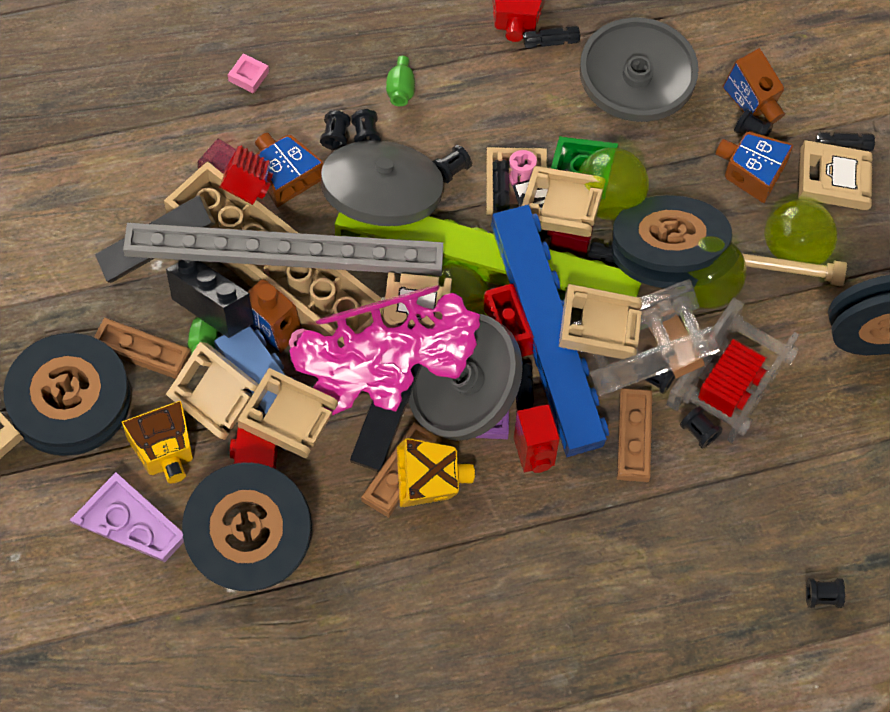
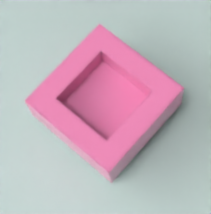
(248, 73)

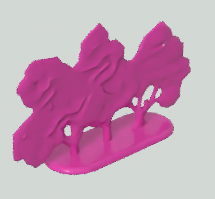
(383, 356)

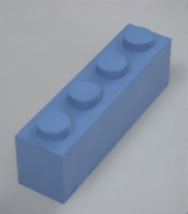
(250, 355)

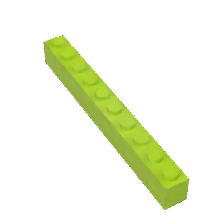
(480, 252)

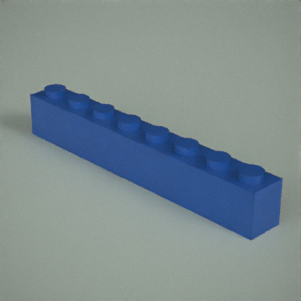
(559, 368)

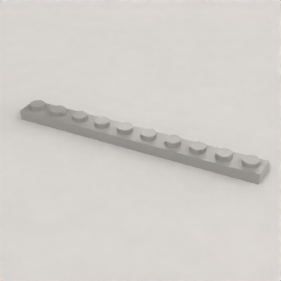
(283, 249)

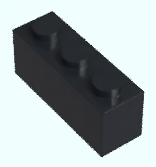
(210, 296)

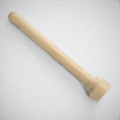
(833, 272)

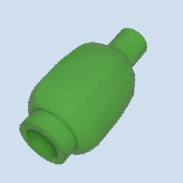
(400, 82)
(201, 332)

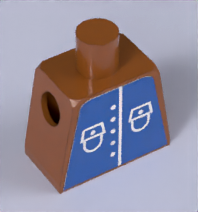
(755, 86)
(755, 163)
(292, 167)
(270, 311)

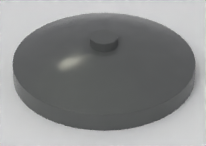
(638, 69)
(381, 183)
(481, 394)

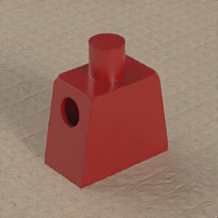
(516, 16)

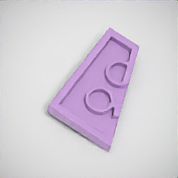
(129, 519)

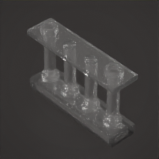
(657, 308)
(732, 321)

